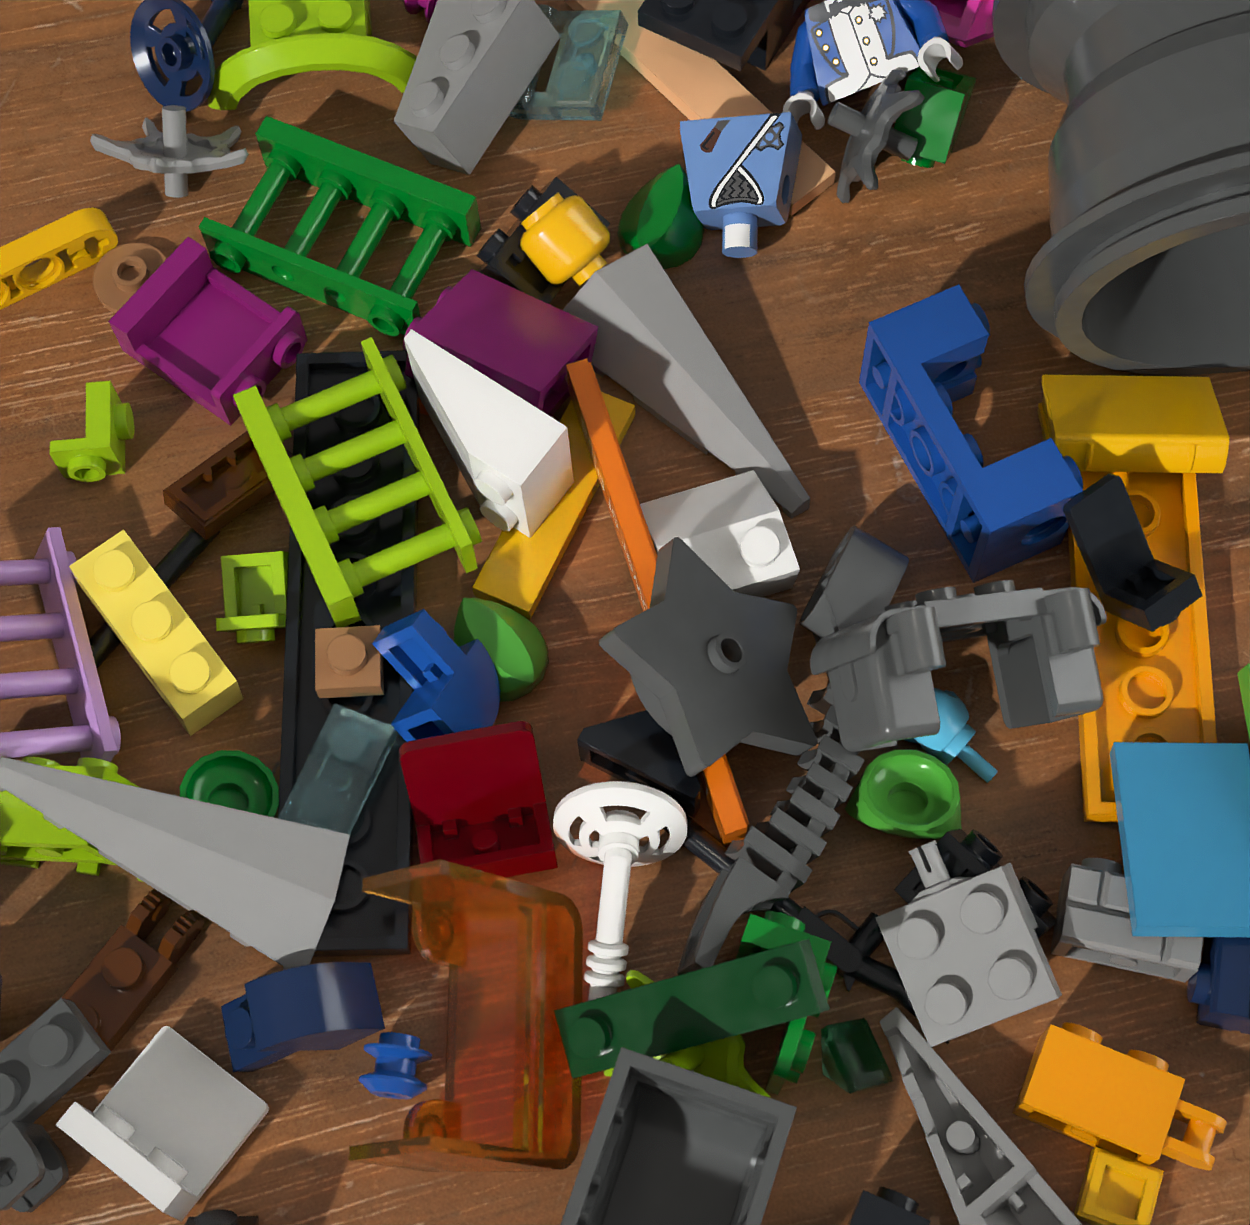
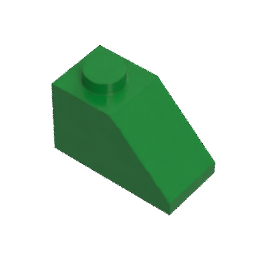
(938, 116)

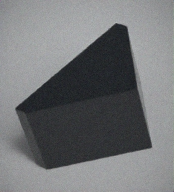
(640, 753)

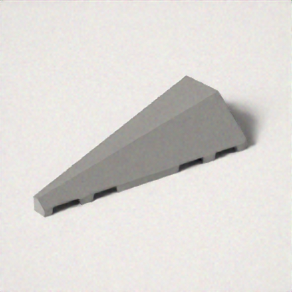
(240, 869)

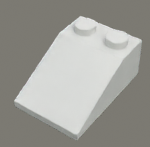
(502, 444)

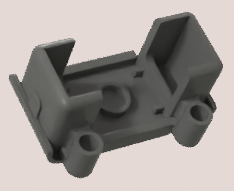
(1036, 644)

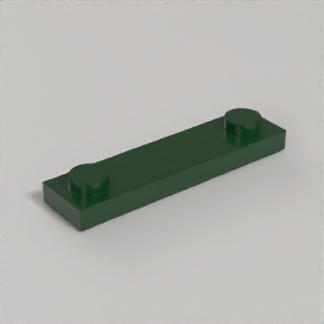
(693, 1008)

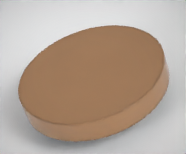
(124, 272)

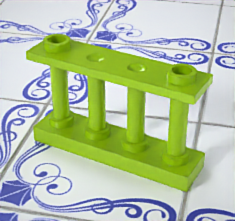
(320, 528)

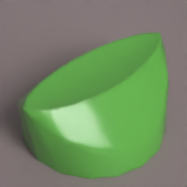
(511, 641)
(907, 796)

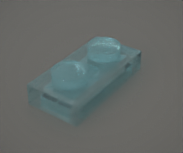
(339, 771)

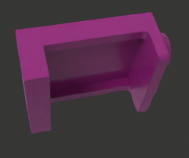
(206, 331)
(508, 338)

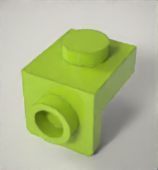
(103, 449)
(254, 595)

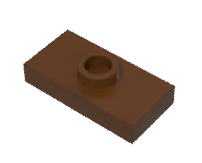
(220, 487)

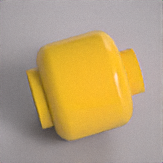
(565, 239)

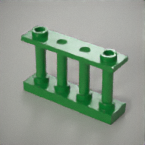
(340, 176)

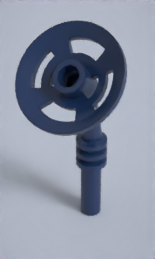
(180, 48)

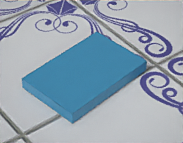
(1184, 836)

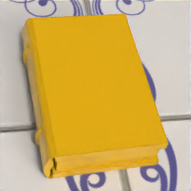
(1135, 423)

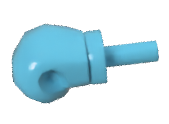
(954, 736)

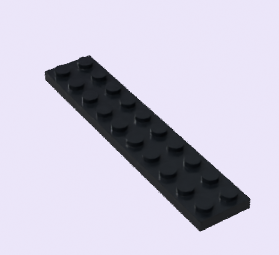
(384, 829)

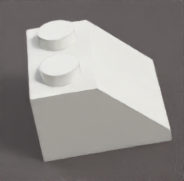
(732, 530)

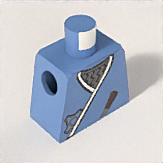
(741, 174)

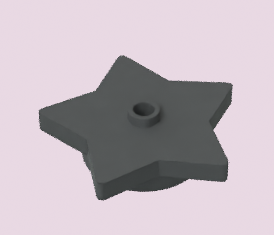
(712, 663)

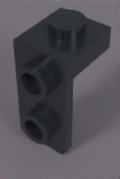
(1120, 559)

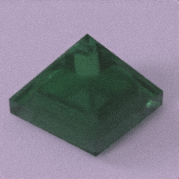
(853, 1056)

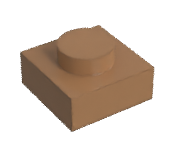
(348, 662)

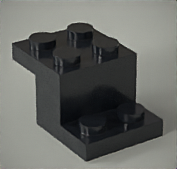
(725, 29)

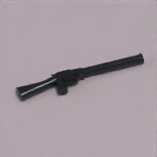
(850, 956)

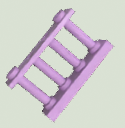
(94, 731)

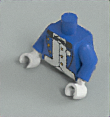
(857, 44)

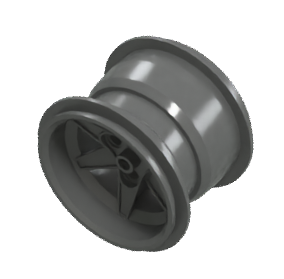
(1142, 178)

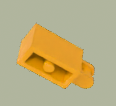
(1113, 1099)

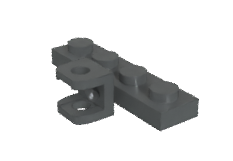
(33, 1077)

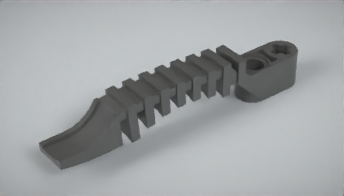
(776, 852)

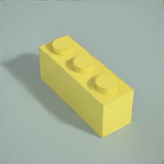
(157, 632)

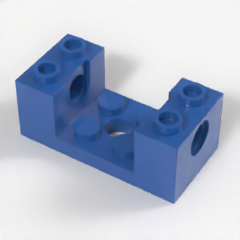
(911, 375)

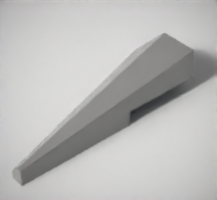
(673, 371)
(977, 1161)

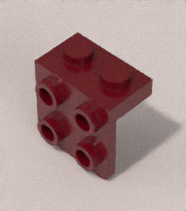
(480, 799)

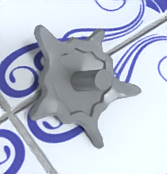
(174, 150)

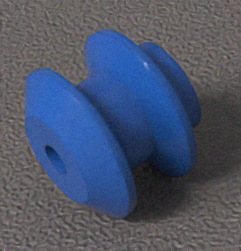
(395, 1066)

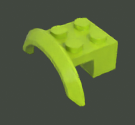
(307, 37)

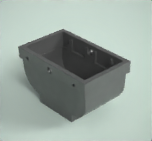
(678, 1150)

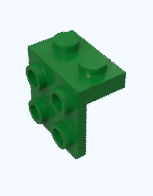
(796, 1043)

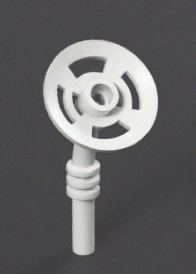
(618, 852)

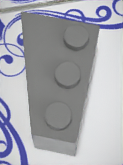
(471, 76)

